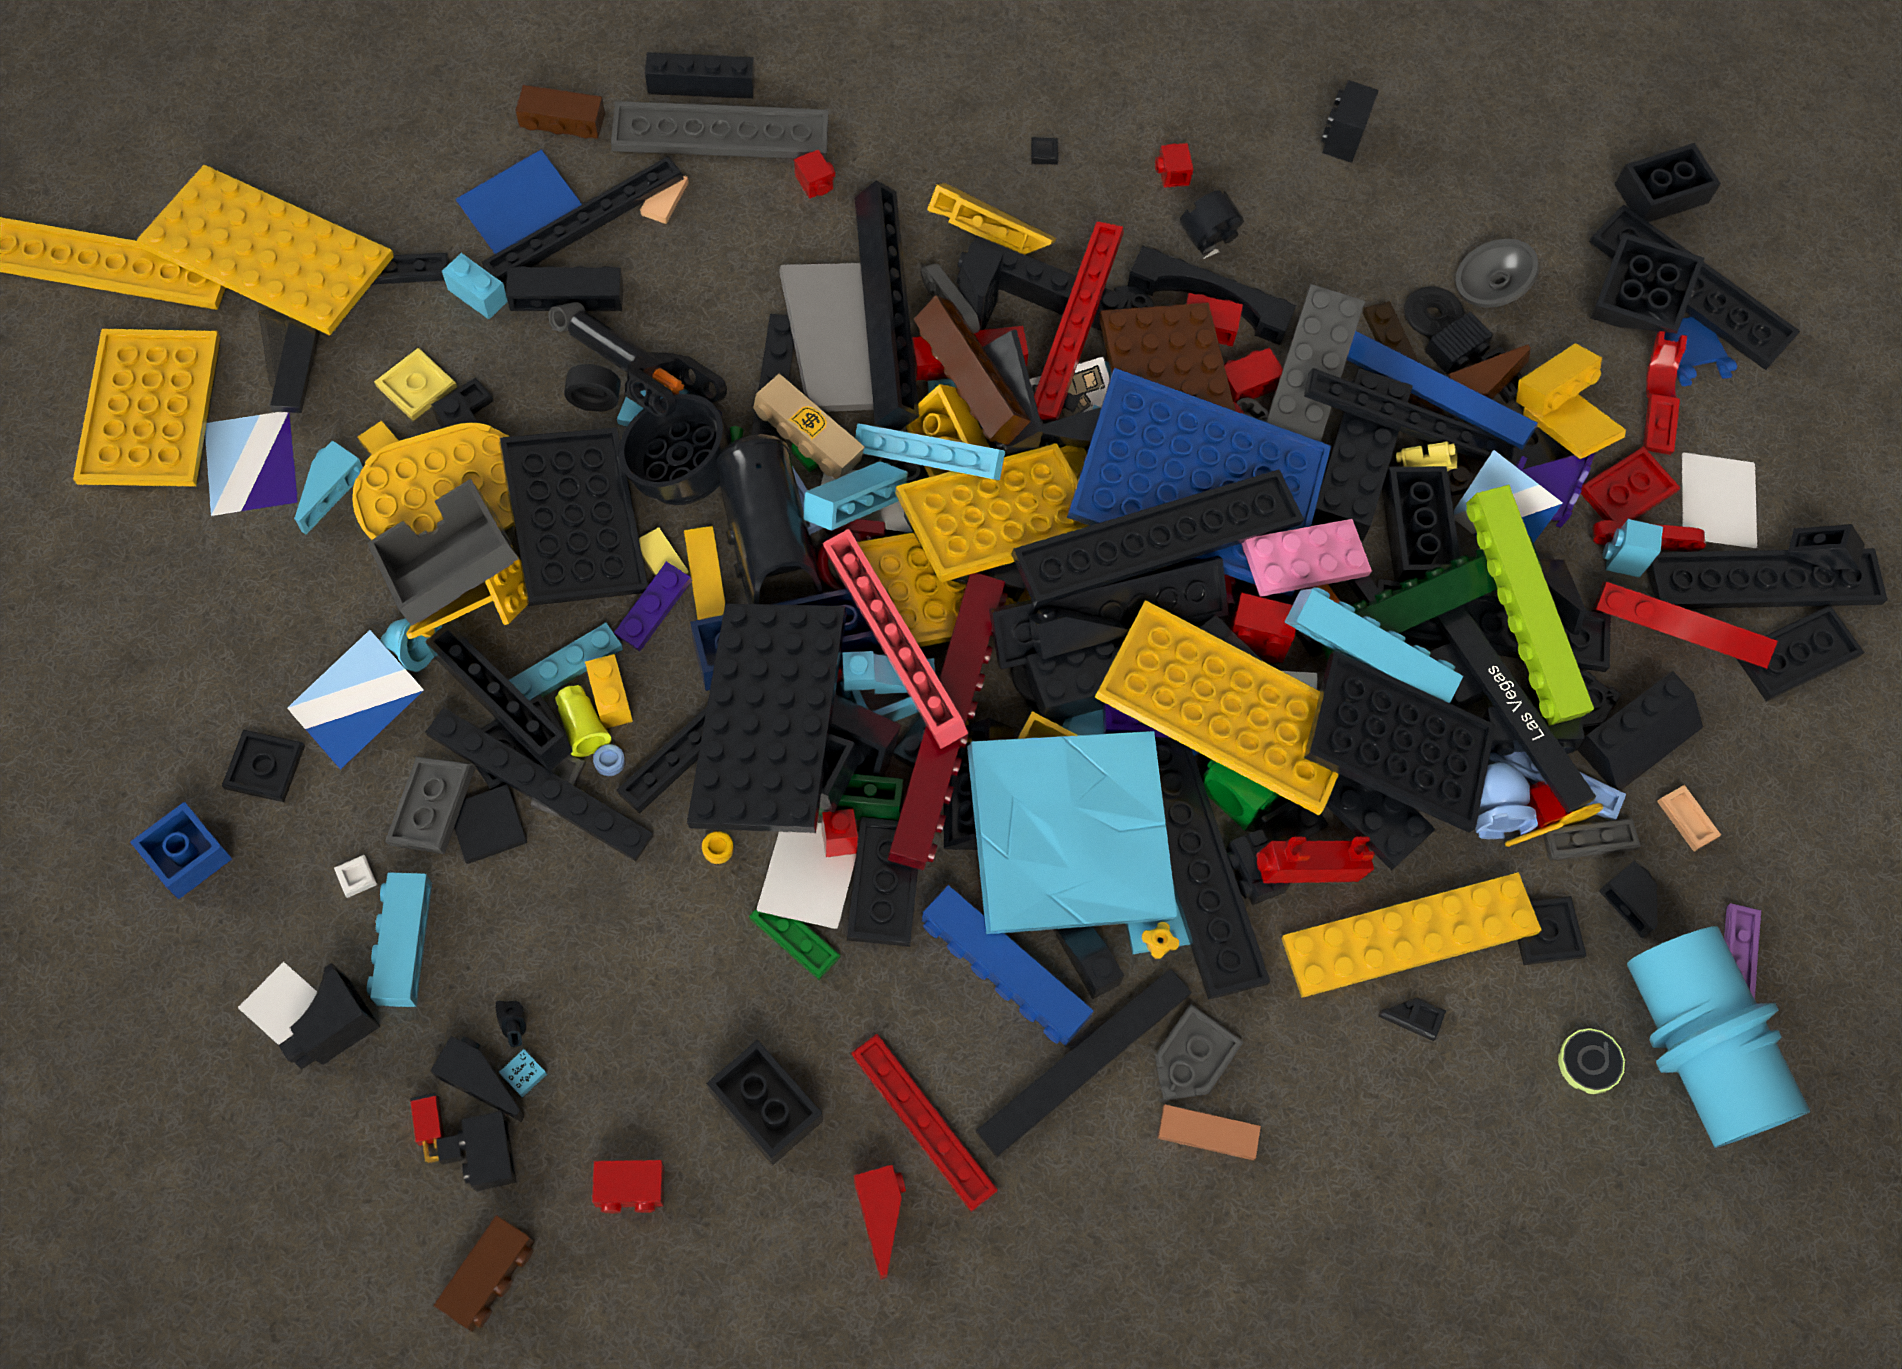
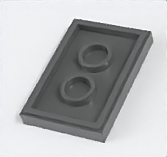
(430, 805)

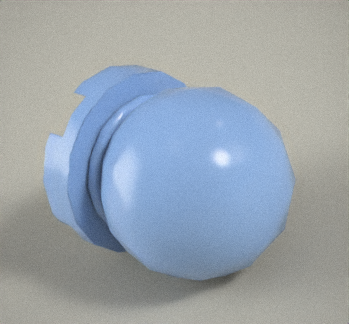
(1505, 803)

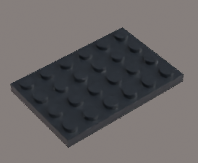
(572, 516)
(1400, 741)

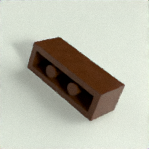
(560, 112)
(485, 1274)

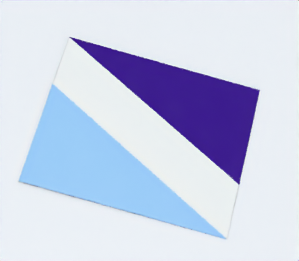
(250, 463)

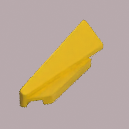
(987, 220)

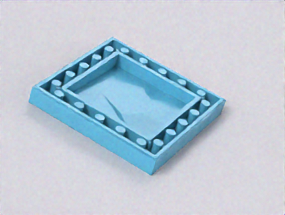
(1070, 832)

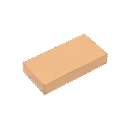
(663, 203)
(1689, 818)

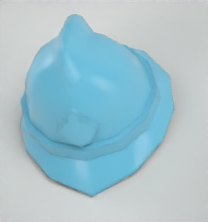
(411, 652)

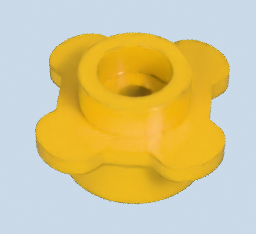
(1159, 949)

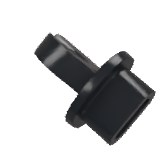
(511, 1021)

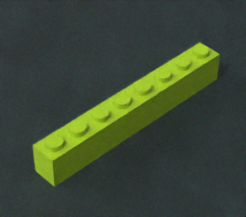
(1529, 605)

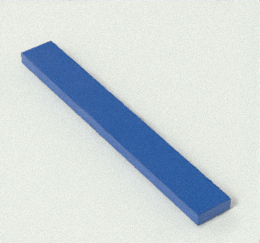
(1442, 391)

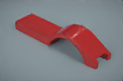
(1660, 391)

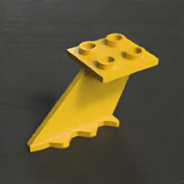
(504, 589)

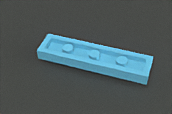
(566, 663)

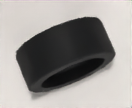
(593, 376)

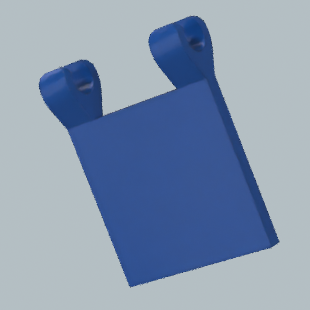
(1701, 348)

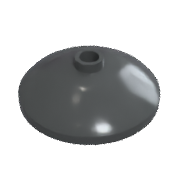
(1497, 273)

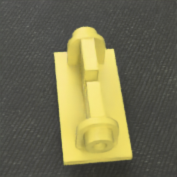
(1439, 455)

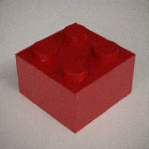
(1263, 627)

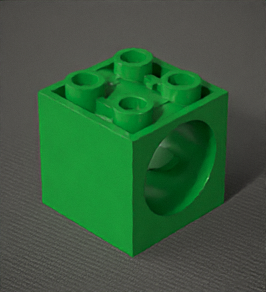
(1237, 794)

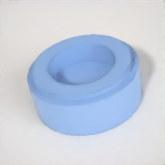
(609, 760)

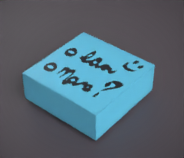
(523, 1073)

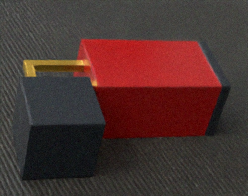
(429, 1130)

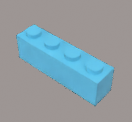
(853, 495)
(400, 940)

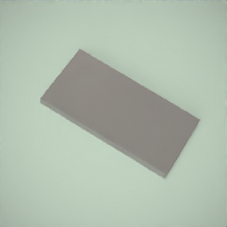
(829, 333)

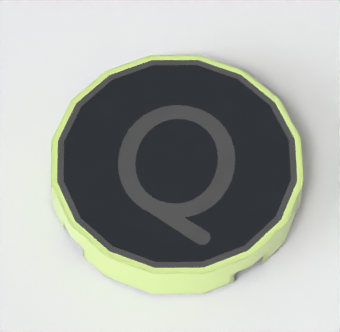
(1591, 1061)

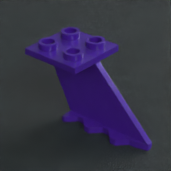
(1562, 479)

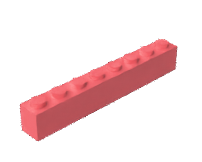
(895, 639)

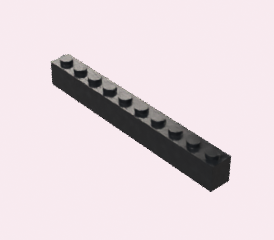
(886, 307)

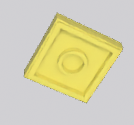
(415, 384)

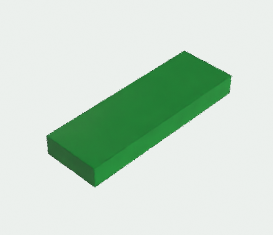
(798, 942)

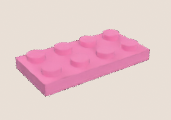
(1306, 557)

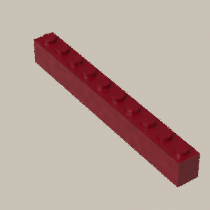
(934, 766)

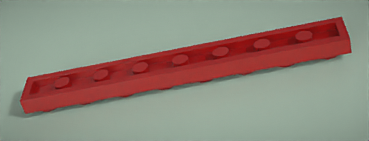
(1077, 320)

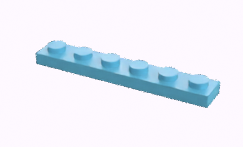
(931, 451)

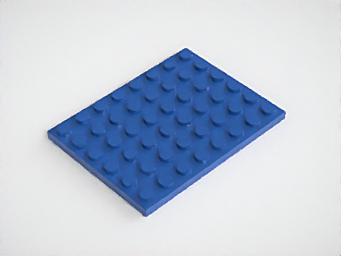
(1171, 445)

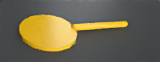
(1574, 817)

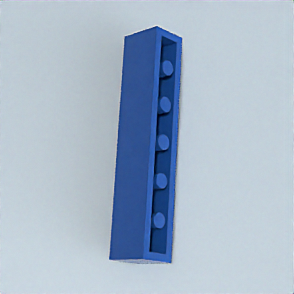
(1007, 966)

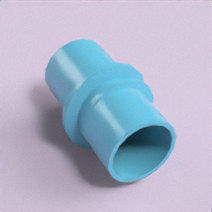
(1716, 1036)

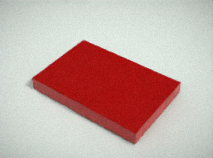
(1629, 487)

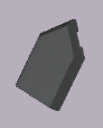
(1194, 1055)

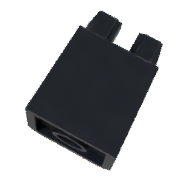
(330, 1023)

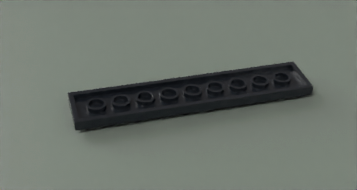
(1156, 537)
(1390, 824)
(1205, 880)

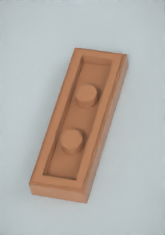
(1209, 1132)

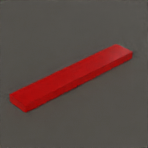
(924, 1123)

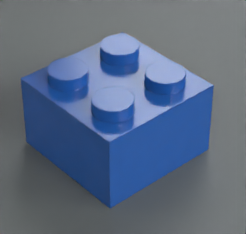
(181, 850)

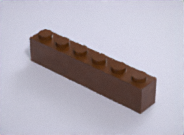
(971, 371)

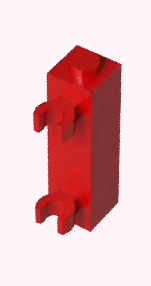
(1315, 861)

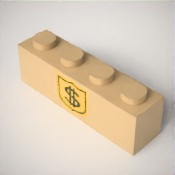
(808, 427)

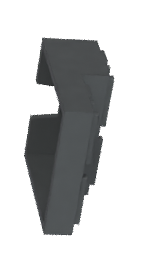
(443, 564)

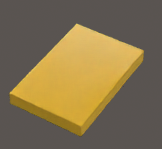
(1579, 426)

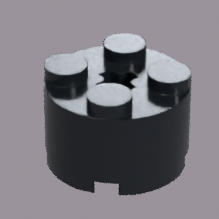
(1212, 221)

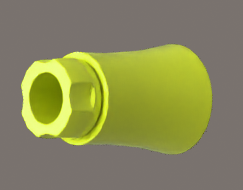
(580, 721)

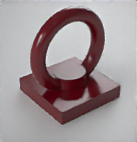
(862, 531)

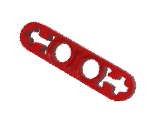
(1673, 537)

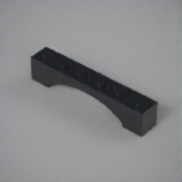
(1161, 272)

